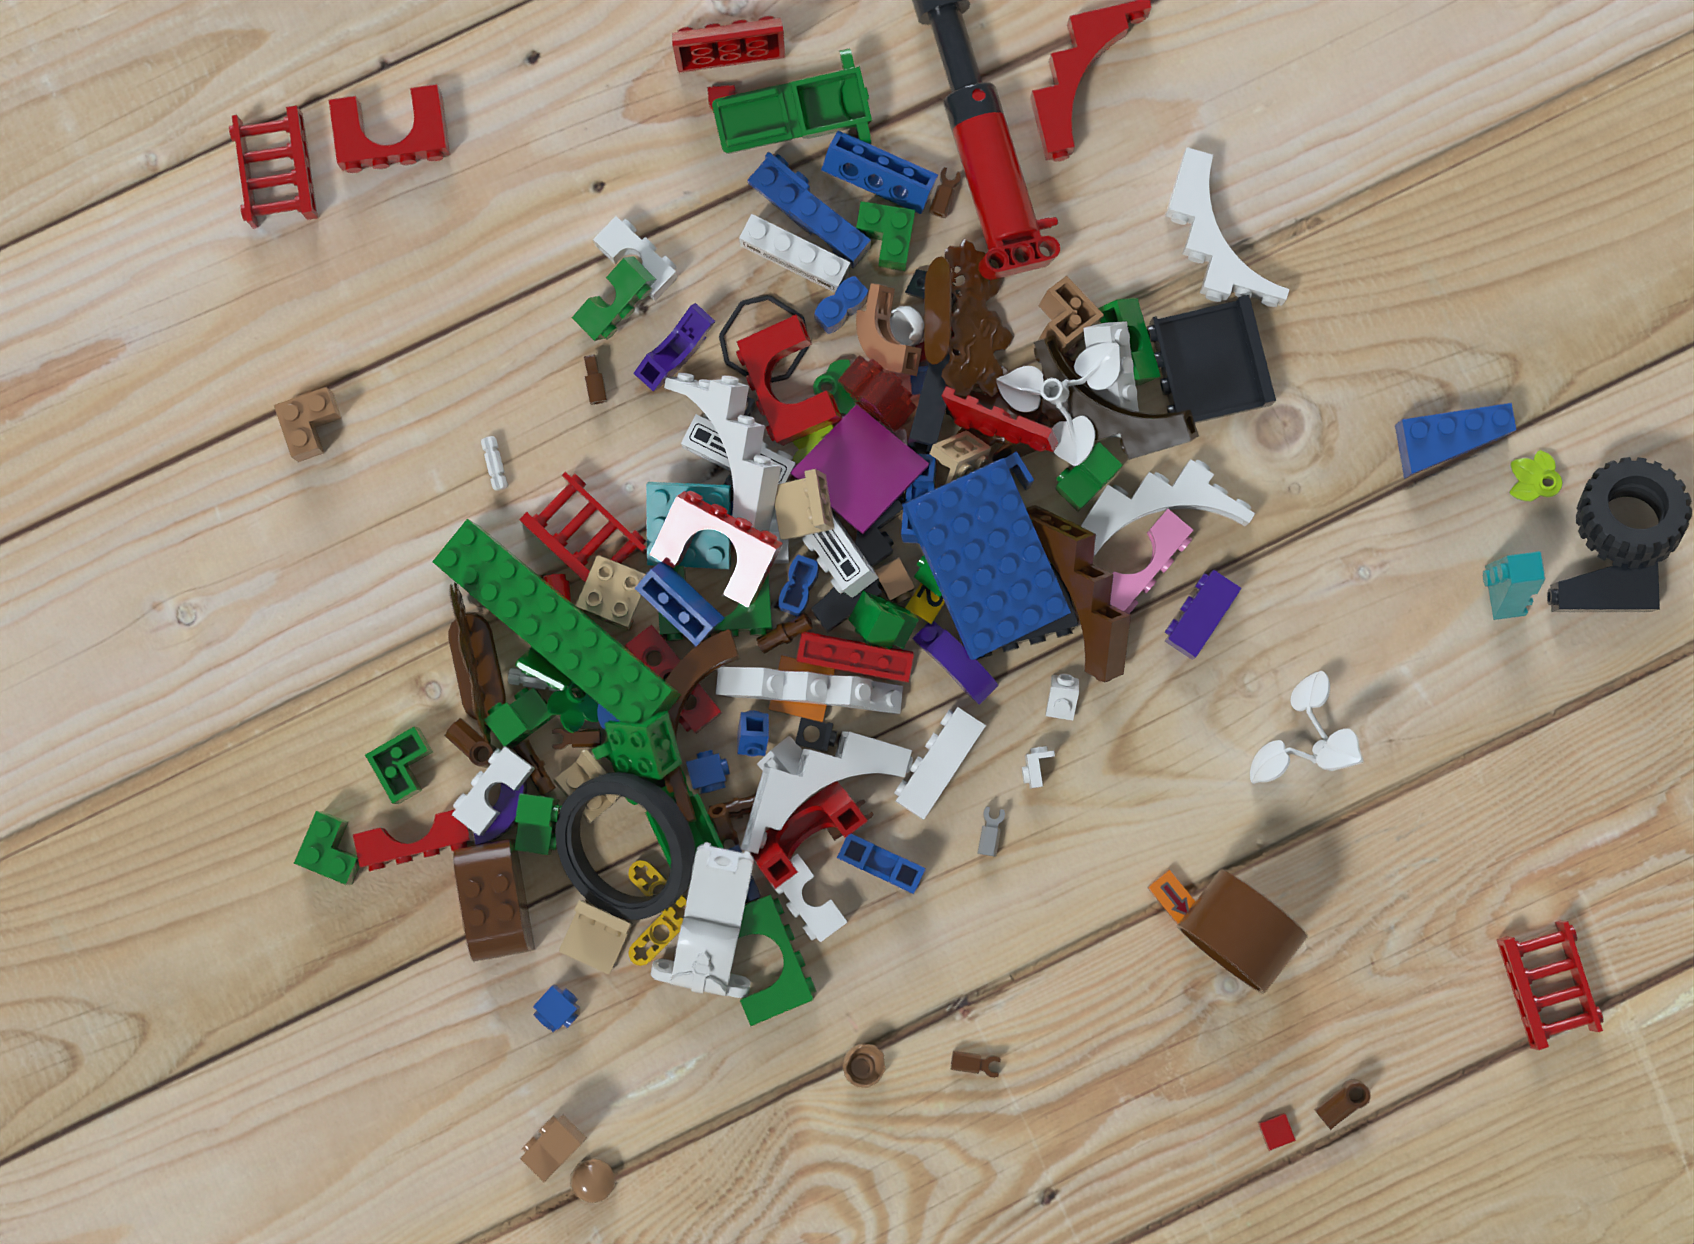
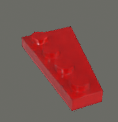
(997, 422)

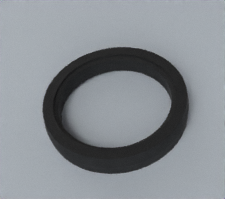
(663, 811)

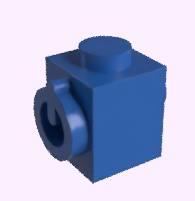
(753, 733)
(708, 772)
(556, 1008)

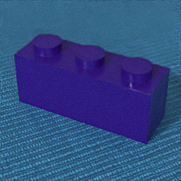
(1201, 613)

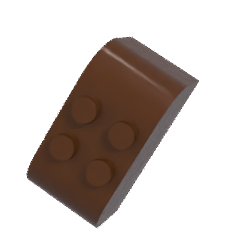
(493, 900)

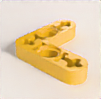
(666, 918)

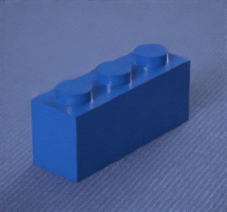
(679, 603)

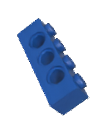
(879, 172)

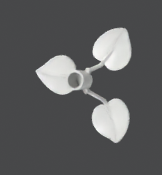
(1025, 386)
(1331, 753)

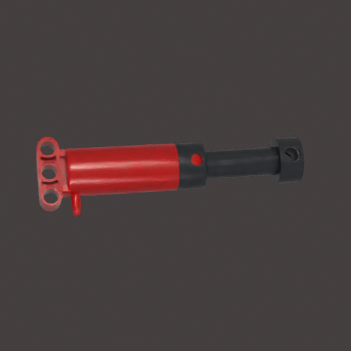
(986, 150)

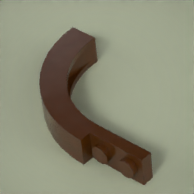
(685, 678)

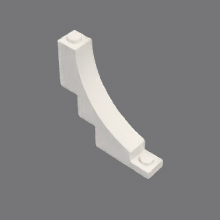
(783, 792)

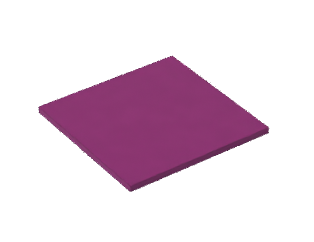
(862, 468)

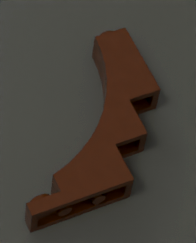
(1103, 625)

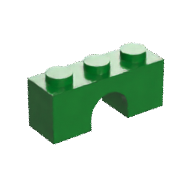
(631, 283)
(1142, 354)

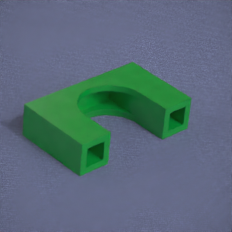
(753, 618)
(792, 987)

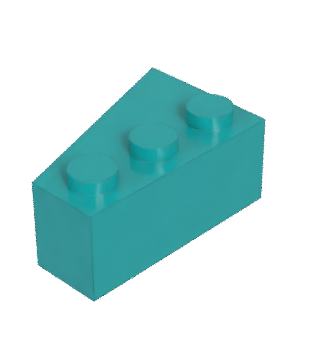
(1513, 582)

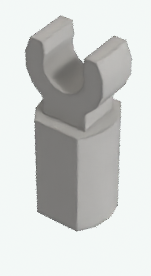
(990, 834)

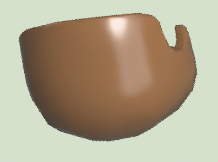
(864, 1065)
(592, 1180)

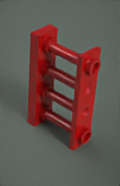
(300, 176)
(558, 541)
(855, 656)
(1529, 1005)

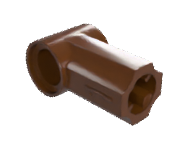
(469, 742)
(1340, 1106)

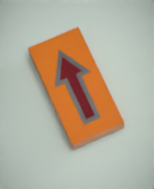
(1172, 896)

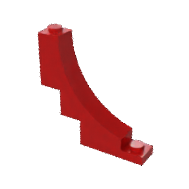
(1090, 36)

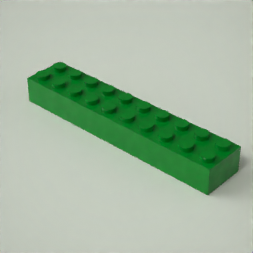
(554, 626)

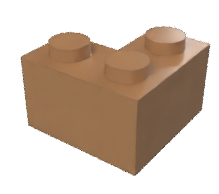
(1069, 314)
(301, 417)
(558, 1142)

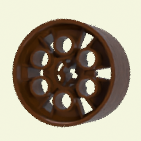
(1242, 931)

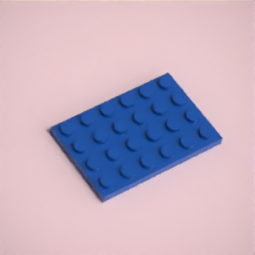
(986, 558)

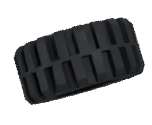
(1640, 481)

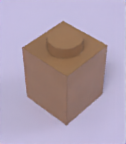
(895, 581)

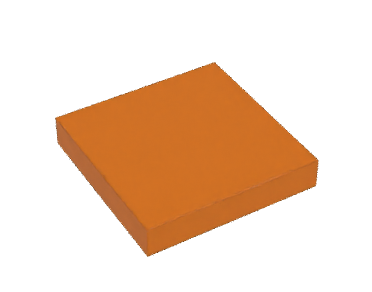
(799, 709)

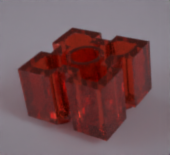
(878, 392)

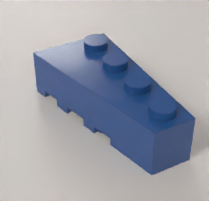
(1443, 436)

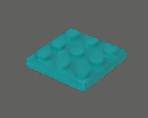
(708, 546)

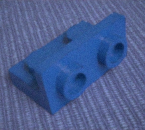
(778, 182)

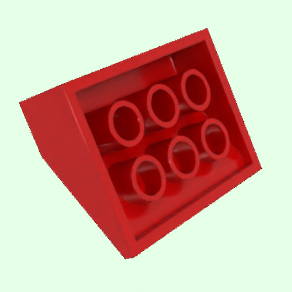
(728, 44)

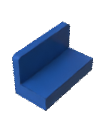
(1017, 467)

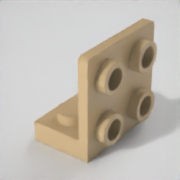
(962, 454)
(803, 506)
(611, 592)
(581, 771)
(595, 937)

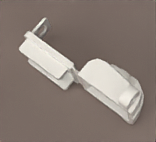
(711, 925)

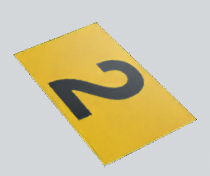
(925, 604)

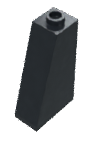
(929, 410)
(1608, 591)

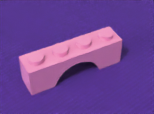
(1166, 537)

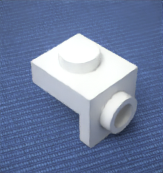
(1062, 697)
(1031, 772)

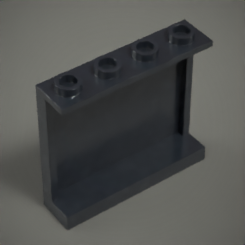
(1212, 361)

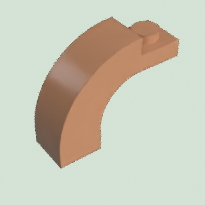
(876, 335)

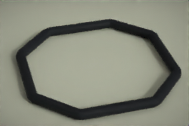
(733, 317)

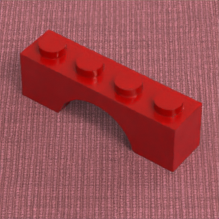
(378, 846)

